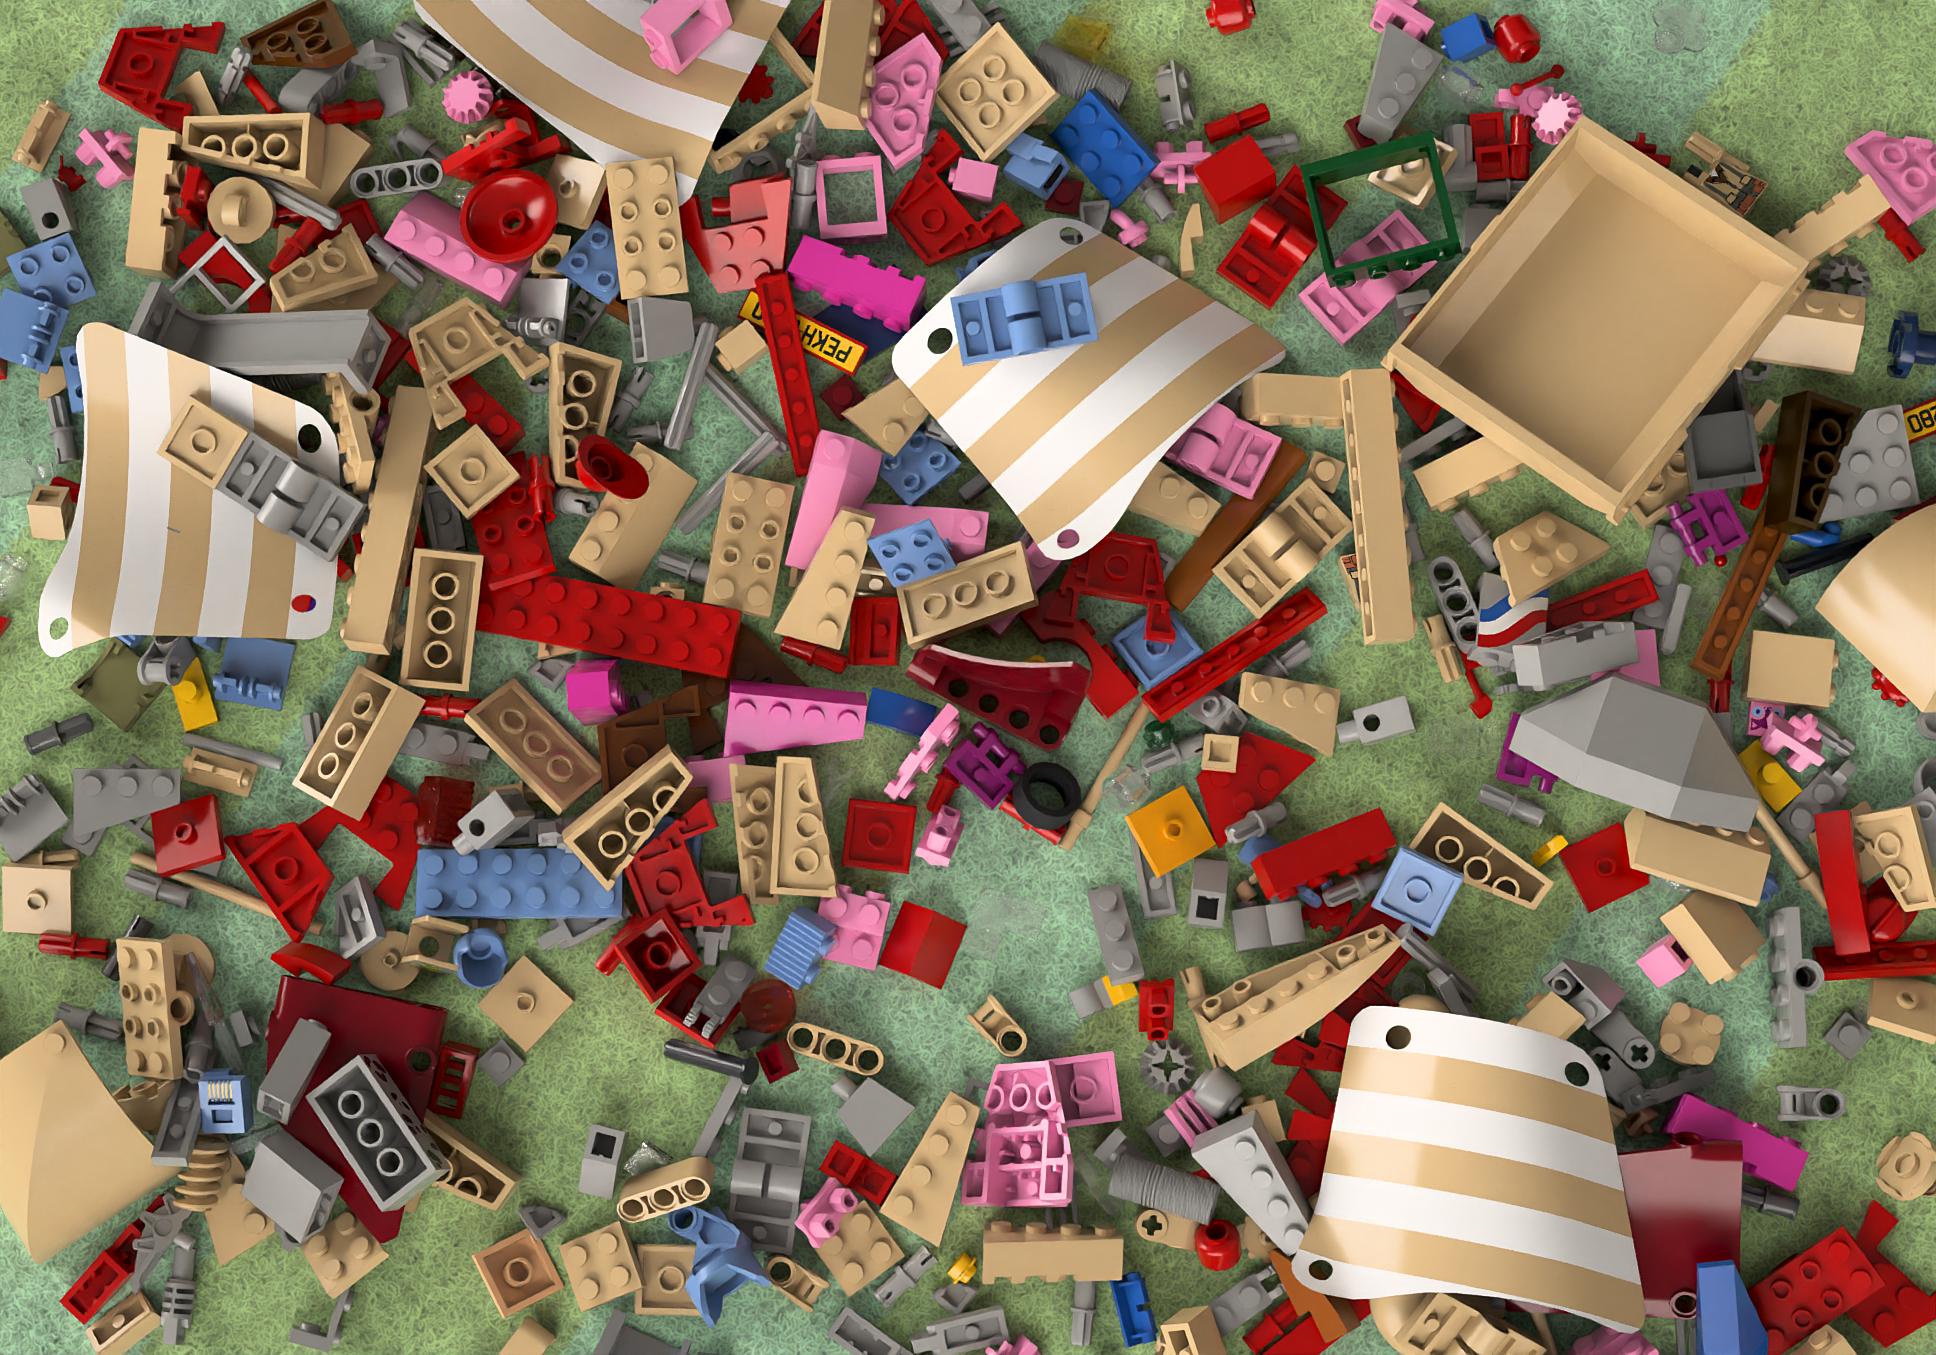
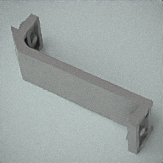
(267, 342)

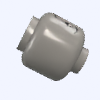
(1218, 1092)

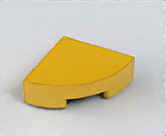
(1548, 850)

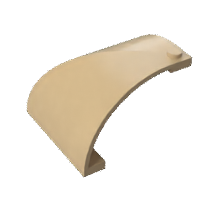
(1889, 605)
(66, 1146)

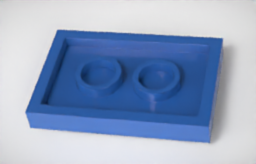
(1105, 148)

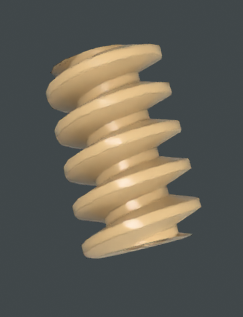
(202, 1175)

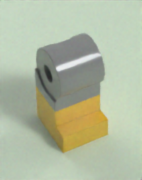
(1100, 996)

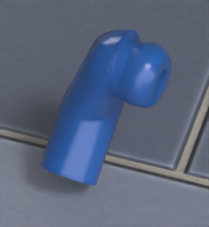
(1817, 538)

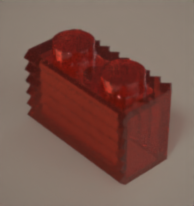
(442, 806)

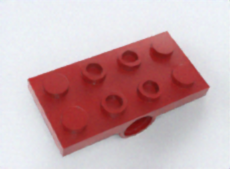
(1278, 240)
(508, 535)
(1813, 1289)

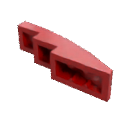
(1843, 883)
(107, 1273)

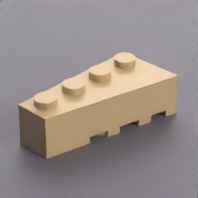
(154, 226)
(579, 406)
(1465, 473)
(827, 589)
(627, 816)
(1479, 857)
(474, 1171)

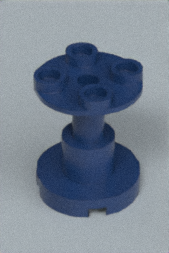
(1910, 345)

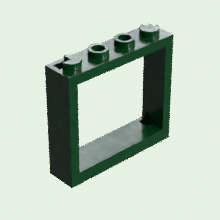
(1368, 161)

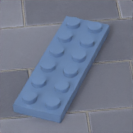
(512, 885)

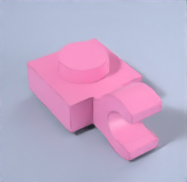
(1527, 102)

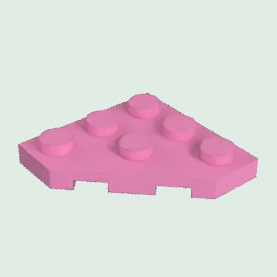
(904, 100)
(1900, 169)
(941, 731)

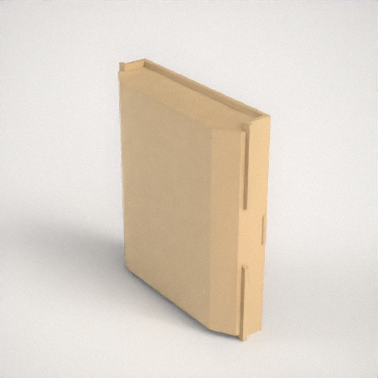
(1598, 318)

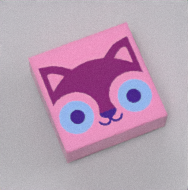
(1757, 717)

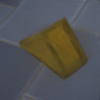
(1084, 37)

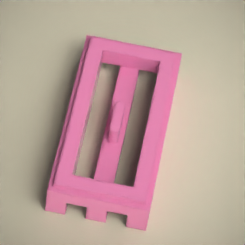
(1196, 1115)

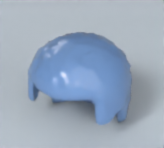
(480, 958)

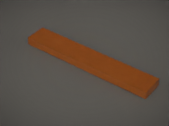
(1229, 529)
(1738, 599)

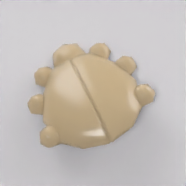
(1255, 1240)

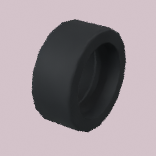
(1061, 780)

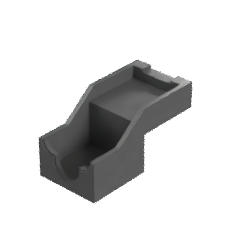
(1723, 442)

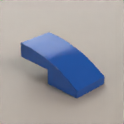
(899, 712)

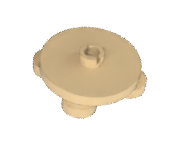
(383, 964)
(1690, 1035)

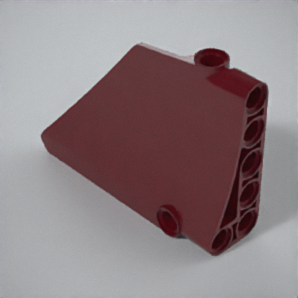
(1042, 691)
(359, 1025)
(1680, 1214)

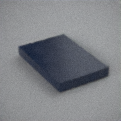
(867, 331)

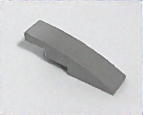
(863, 1337)

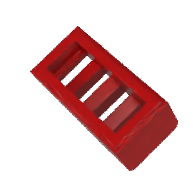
(461, 1051)

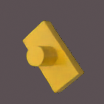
(195, 698)
(1769, 777)

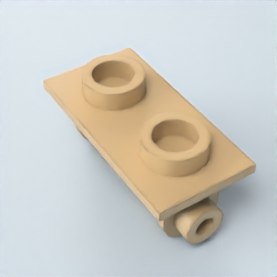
(41, 136)
(219, 772)

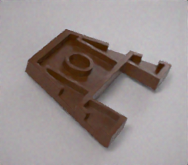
(750, 662)
(639, 735)

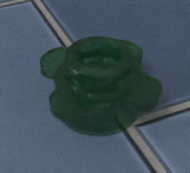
(1160, 734)

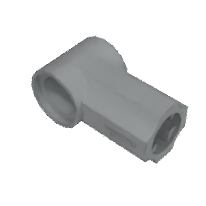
(1463, 171)

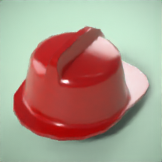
(608, 468)
(1885, 913)

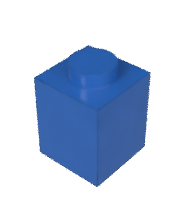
(1468, 38)

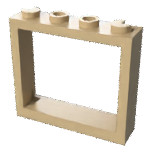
(778, 122)

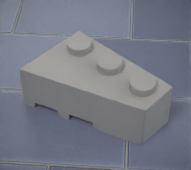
(1396, 82)
(1574, 653)
(120, 794)

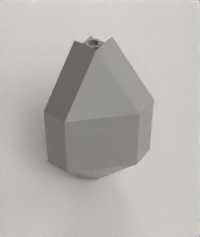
(1641, 751)

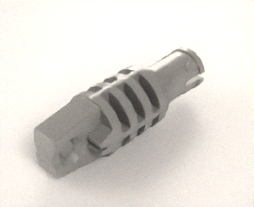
(179, 1297)

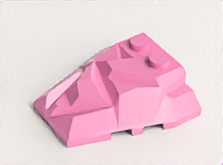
(1023, 1144)

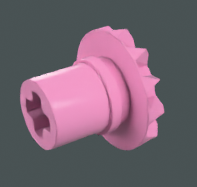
(468, 97)
(1556, 117)

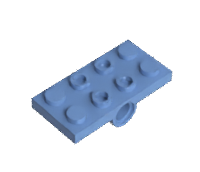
(1024, 319)

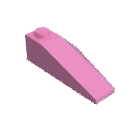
(838, 475)
(963, 527)

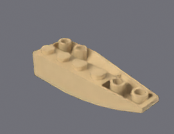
(1290, 997)

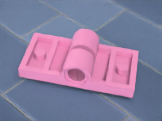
(1351, 309)
(1225, 451)

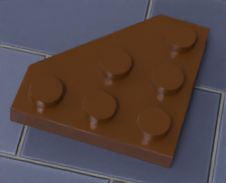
(303, 38)

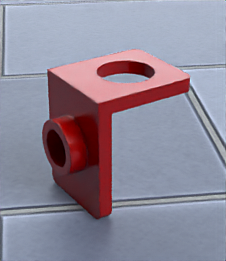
(521, 111)

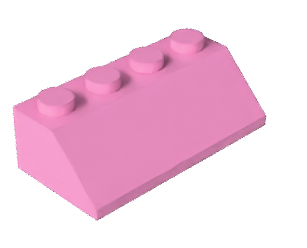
(432, 236)

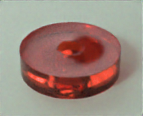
(774, 1018)

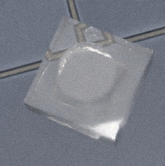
(647, 1158)

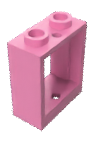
(692, 39)
(853, 232)

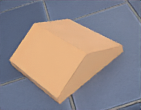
(517, 1272)

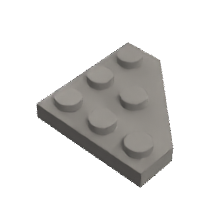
(1874, 468)

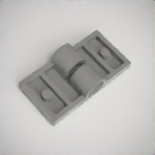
(291, 496)
(1787, 993)
(769, 1177)

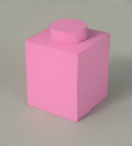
(974, 181)
(1664, 961)

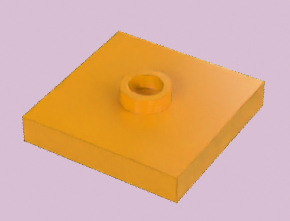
(1170, 831)

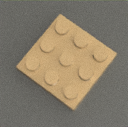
(994, 93)

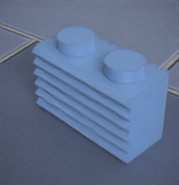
(801, 947)

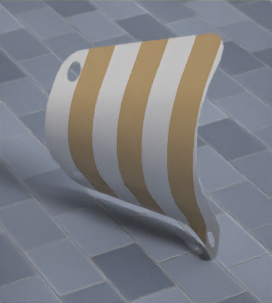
(594, 72)
(1083, 423)
(224, 566)
(1472, 1172)

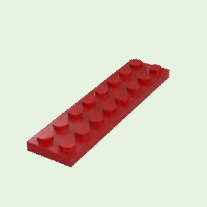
(612, 623)

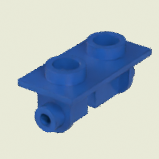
(1136, 1323)

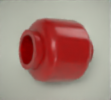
(1231, 15)
(1516, 38)
(1218, 1245)

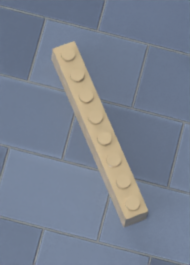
(1377, 506)
(391, 523)

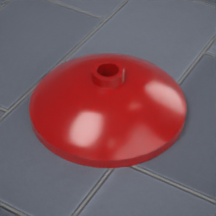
(501, 202)

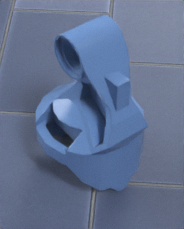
(719, 1255)

